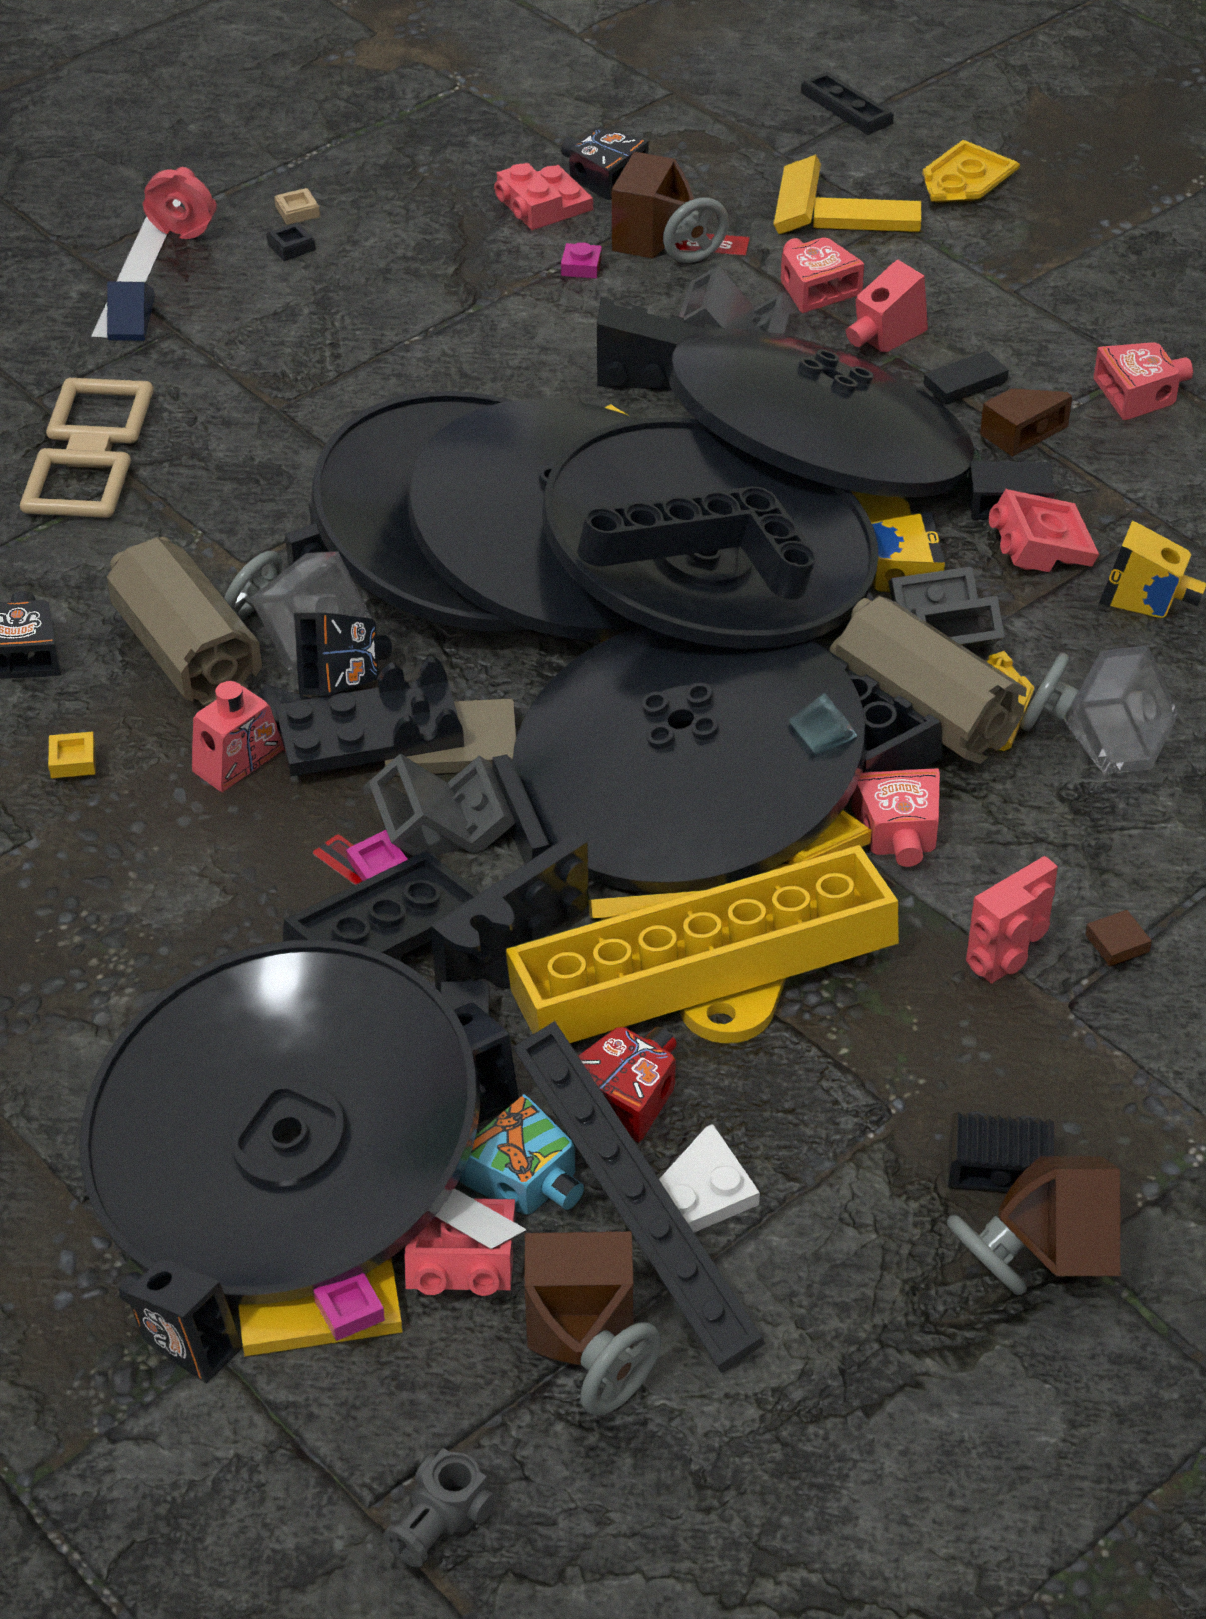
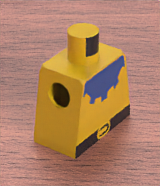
(906, 548)
(1150, 574)

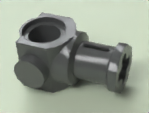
(440, 1510)

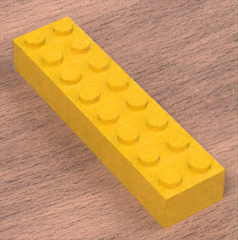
(704, 945)

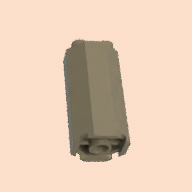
(182, 619)
(933, 673)

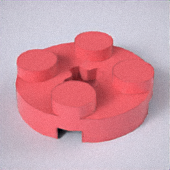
(187, 189)

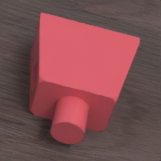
(890, 309)

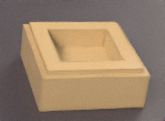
(297, 206)

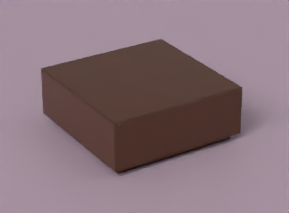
(1118, 937)

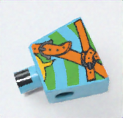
(523, 1159)

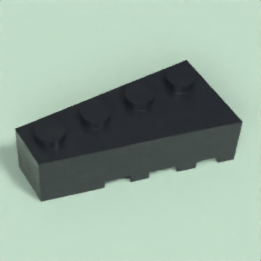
(637, 346)
(895, 732)

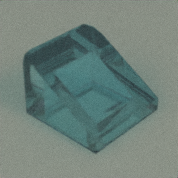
(822, 725)

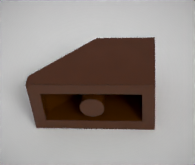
(1024, 418)

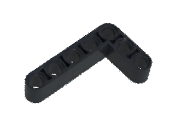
(704, 523)

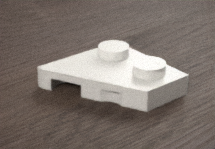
(709, 1182)

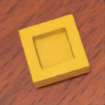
(71, 754)

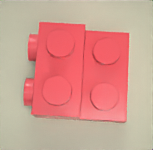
(541, 195)
(1041, 531)
(1010, 918)
(451, 1260)

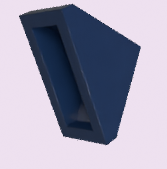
(128, 310)

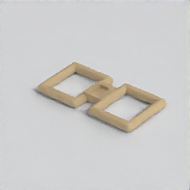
(87, 448)

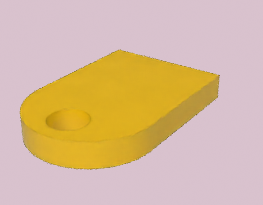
(749, 1009)

